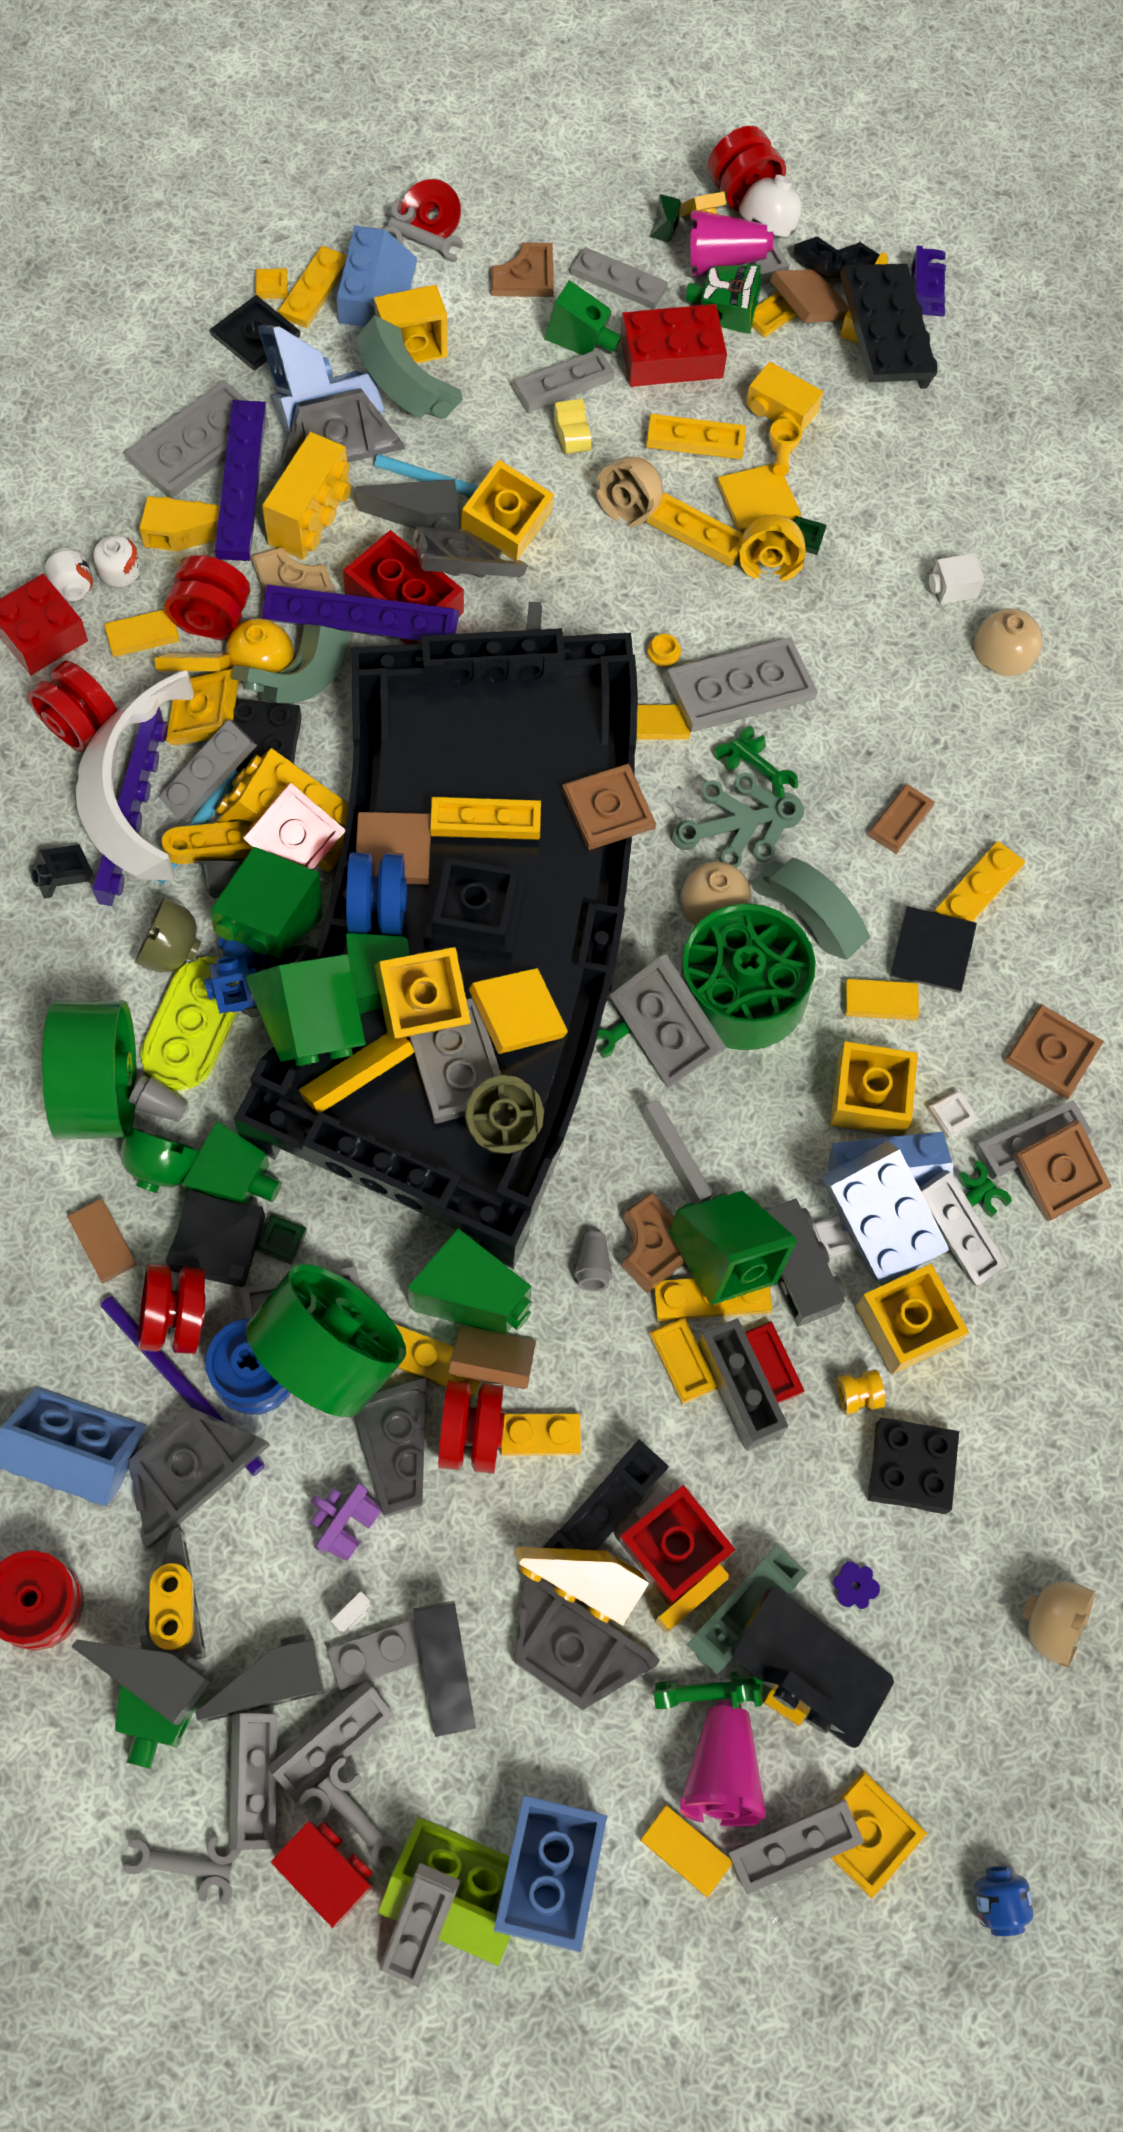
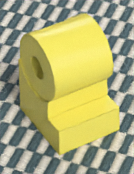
(572, 426)

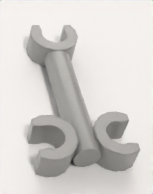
(400, 225)
(331, 1791)
(215, 1870)

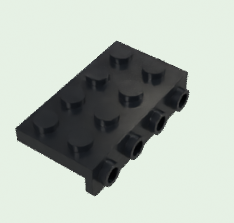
(889, 323)

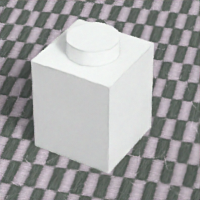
(956, 578)

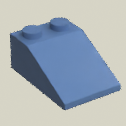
(551, 1874)

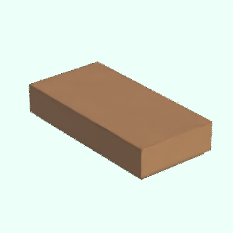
(901, 818)
(102, 1240)

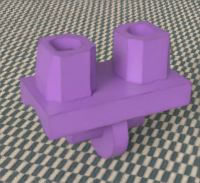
(357, 1506)

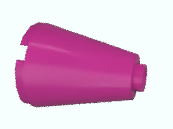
(726, 241)
(725, 1771)

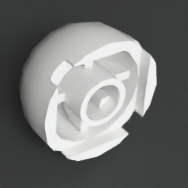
(773, 204)

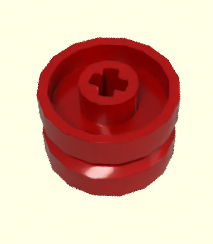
(741, 161)
(207, 597)
(71, 705)
(174, 1309)
(471, 1426)
(57, 1603)

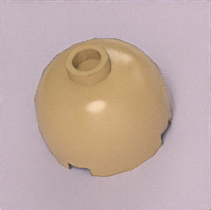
(630, 490)
(1008, 642)
(712, 888)
(1058, 1619)

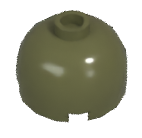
(169, 939)
(504, 1114)

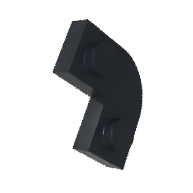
(828, 260)

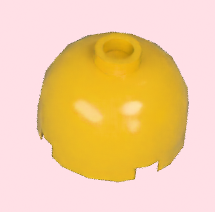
(773, 542)
(260, 645)

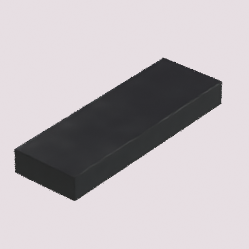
(444, 1668)

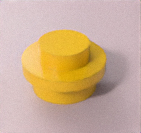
(664, 650)

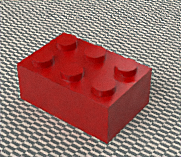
(673, 345)
(394, 573)

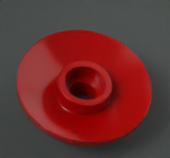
(431, 196)

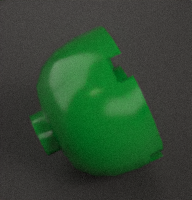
(155, 1159)

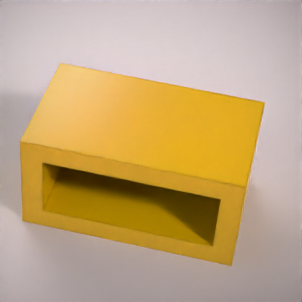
(783, 395)

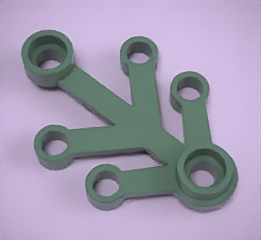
(744, 819)

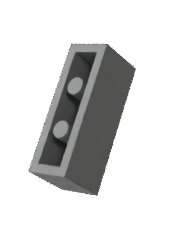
(806, 1279)
(742, 1384)

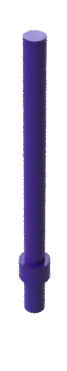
(167, 1369)

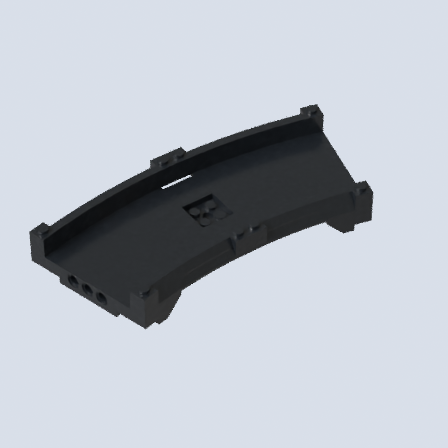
(480, 722)

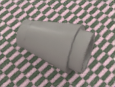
(157, 1099)
(593, 1264)

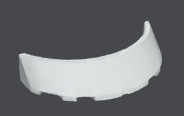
(95, 793)

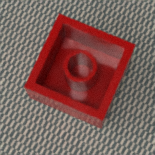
(39, 624)
(676, 1545)
(324, 1872)

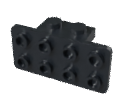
(812, 1668)

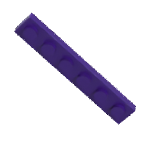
(241, 481)
(357, 613)
(133, 792)

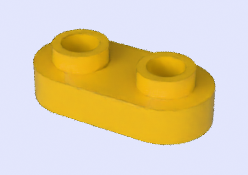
(171, 1606)

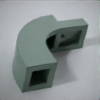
(399, 375)
(312, 670)
(818, 902)
(719, 1634)

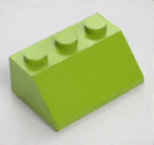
(478, 1896)

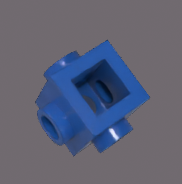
(229, 984)

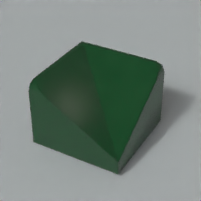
(667, 218)

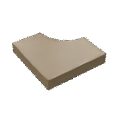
(279, 569)

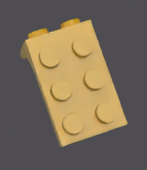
(264, 780)

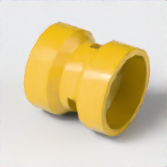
(860, 1391)

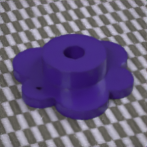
(868, 1587)

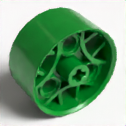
(749, 973)
(89, 1069)
(325, 1340)

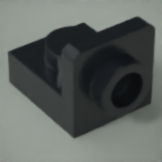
(60, 867)

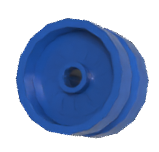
(376, 893)
(233, 1380)

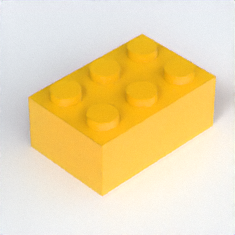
(307, 496)

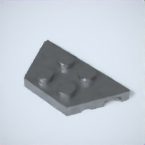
(345, 419)
(461, 552)
(187, 1468)
(574, 1649)

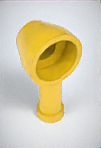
(784, 438)

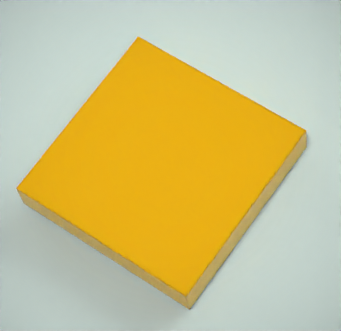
(757, 494)
(207, 711)
(518, 1010)
(887, 1836)

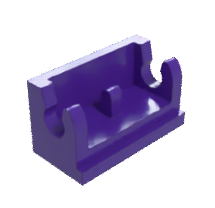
(929, 280)

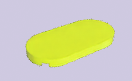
(186, 1030)

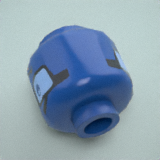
(1003, 1901)

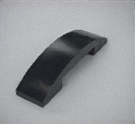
(611, 1500)

